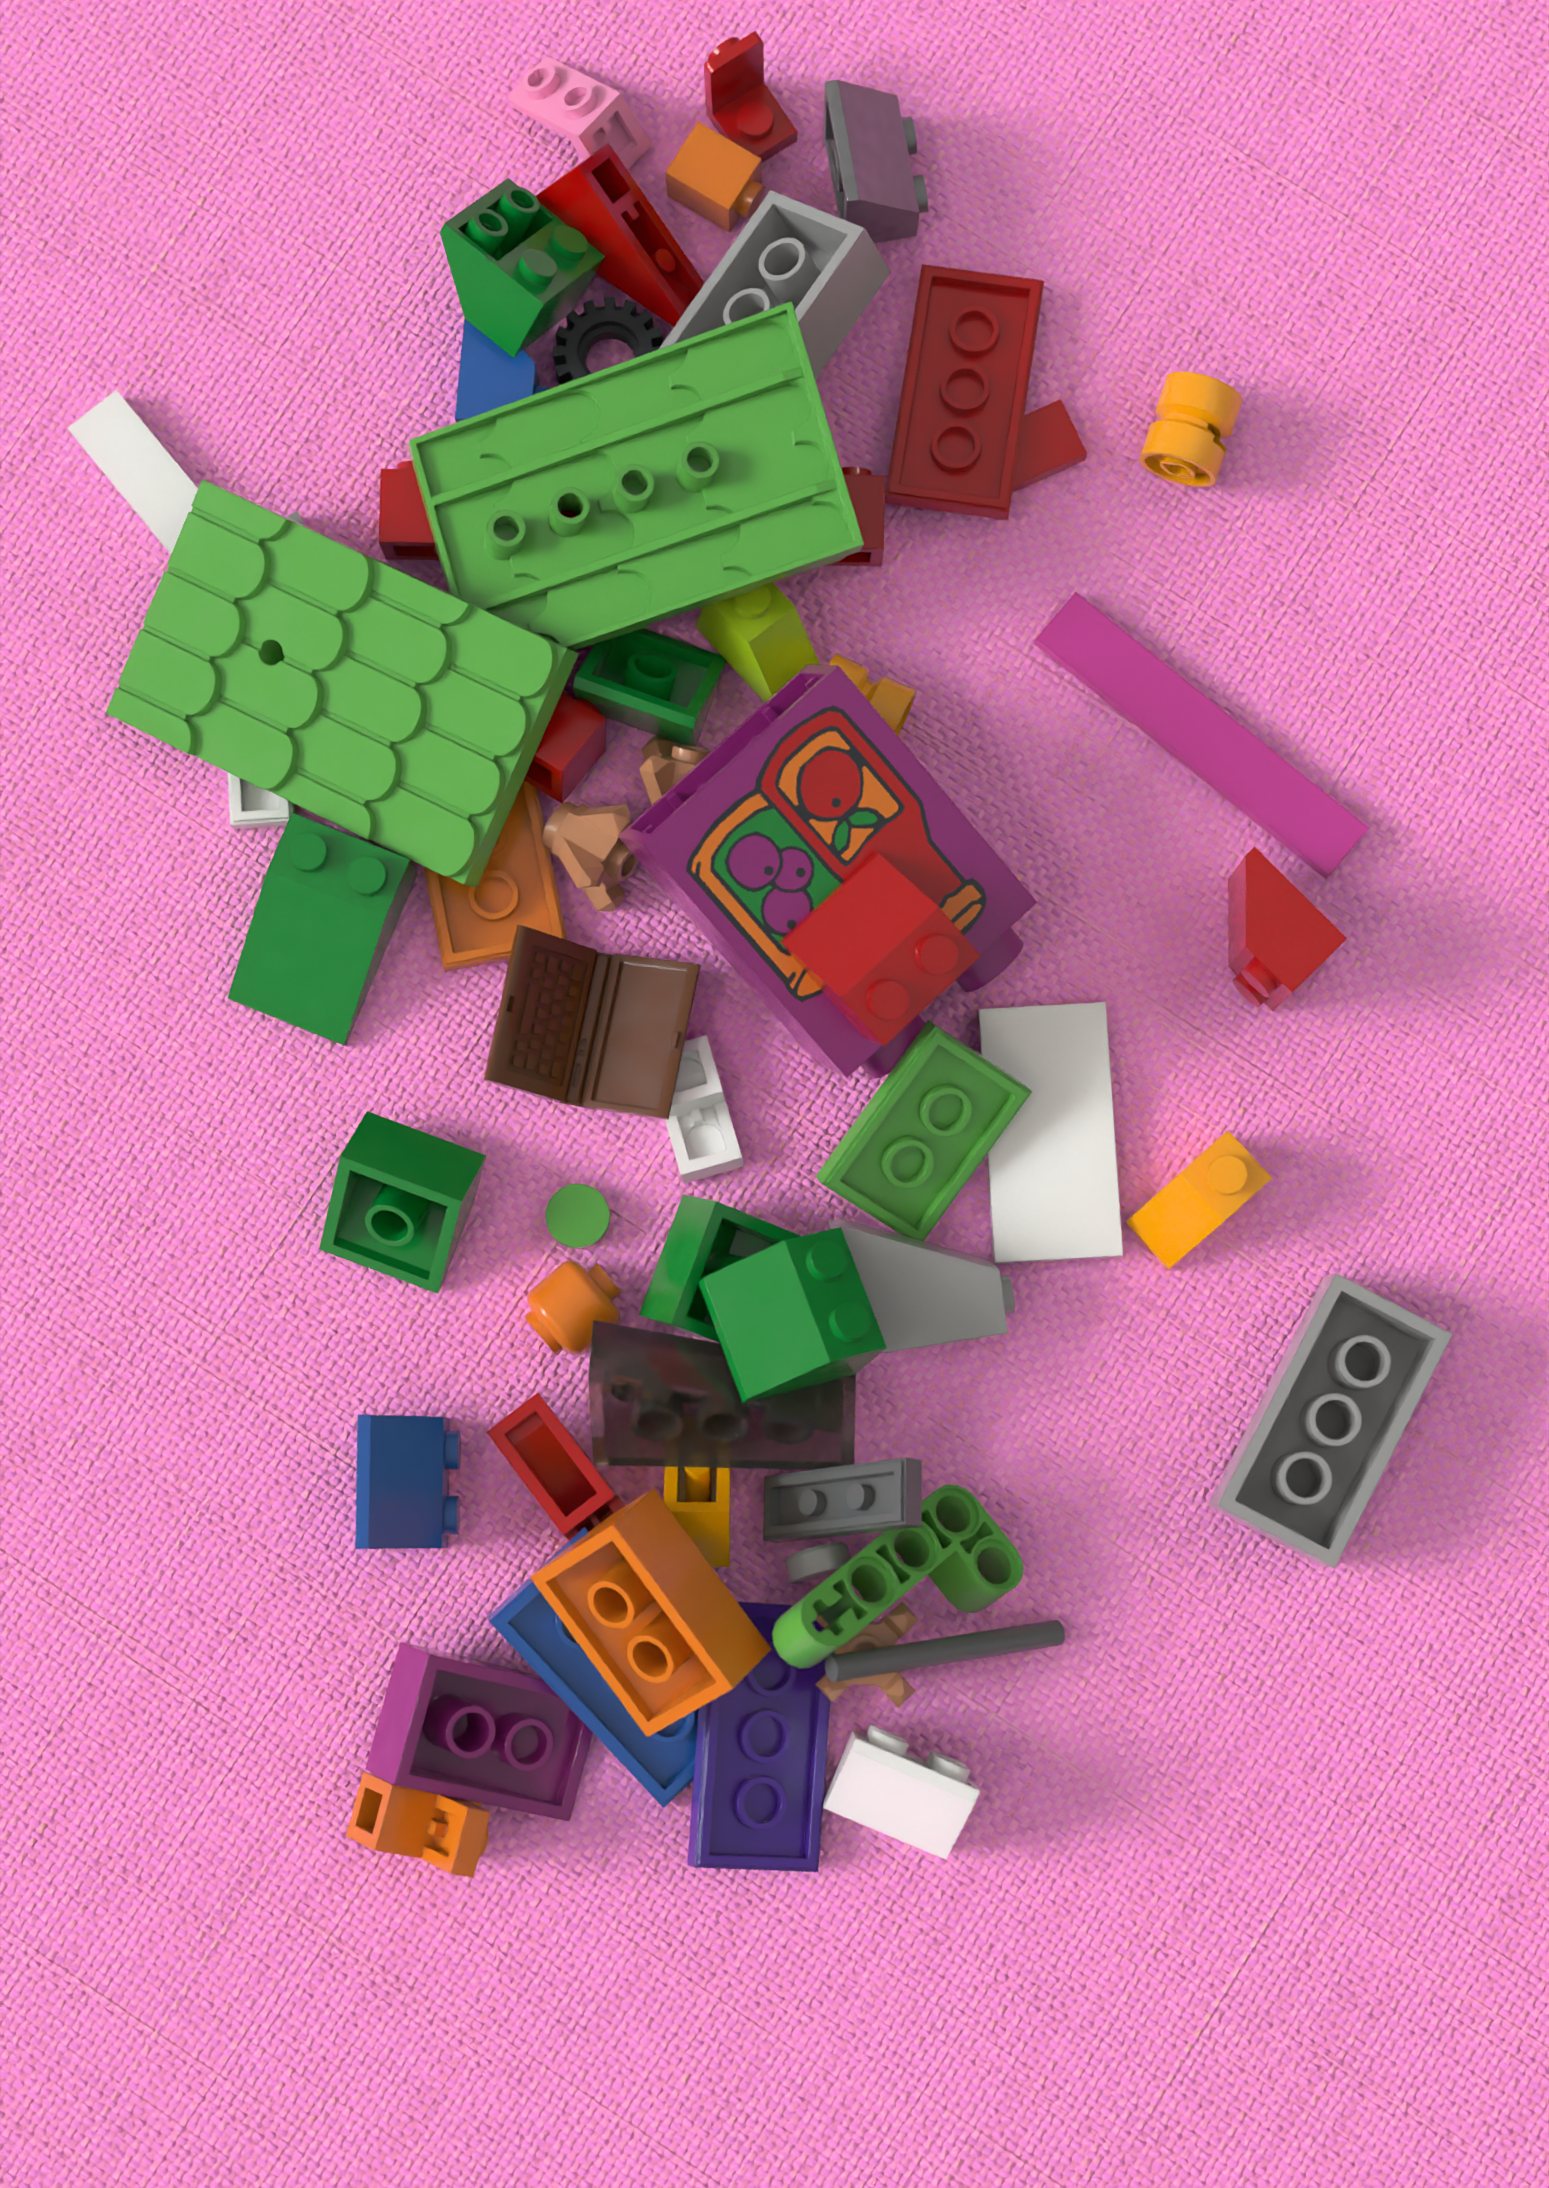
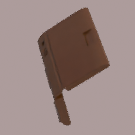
(591, 1026)

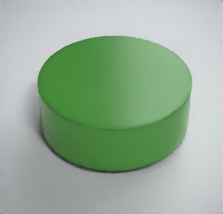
(577, 1216)

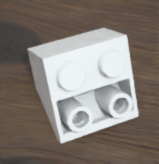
(901, 1793)

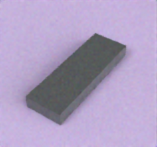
(843, 1500)

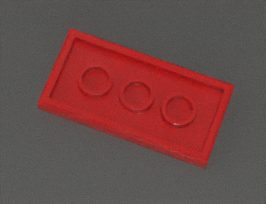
(964, 392)

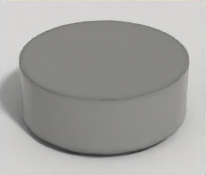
(816, 1562)

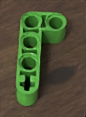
(947, 1555)

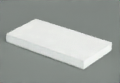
(1057, 1157)

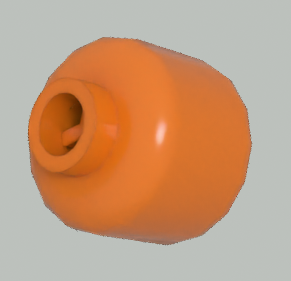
(567, 1305)

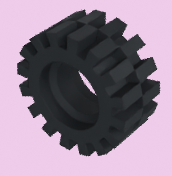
(597, 325)

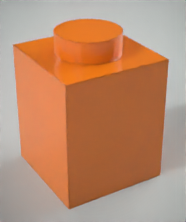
(715, 178)

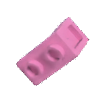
(580, 110)

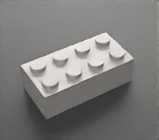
(793, 256)
(1330, 1420)

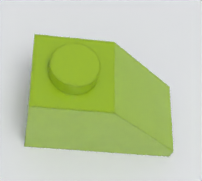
(759, 638)

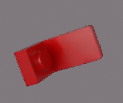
(741, 101)

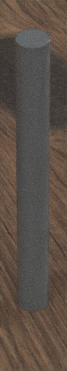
(944, 1650)

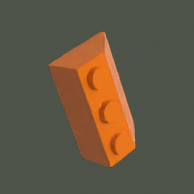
(651, 1614)

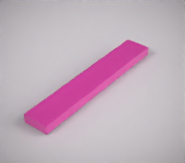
(1201, 735)

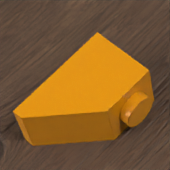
(1198, 1200)
(703, 1508)

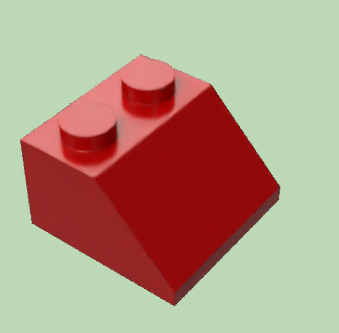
(1273, 932)
(880, 949)

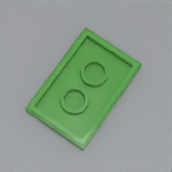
(923, 1133)

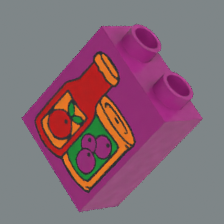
(787, 819)

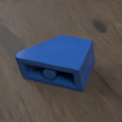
(491, 375)

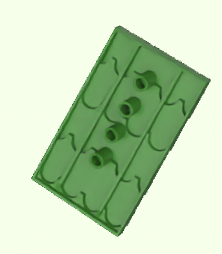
(679, 449)
(341, 683)

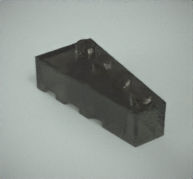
(678, 1406)

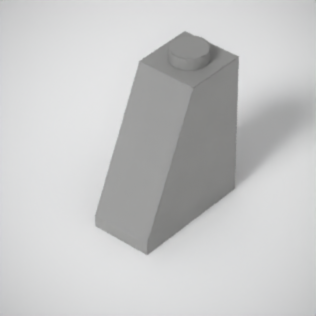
(927, 1290)

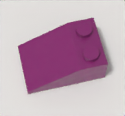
(478, 1734)

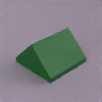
(652, 683)

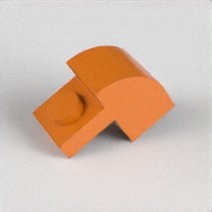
(419, 1825)

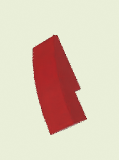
(555, 1467)

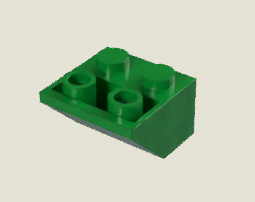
(516, 266)

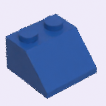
(405, 1482)

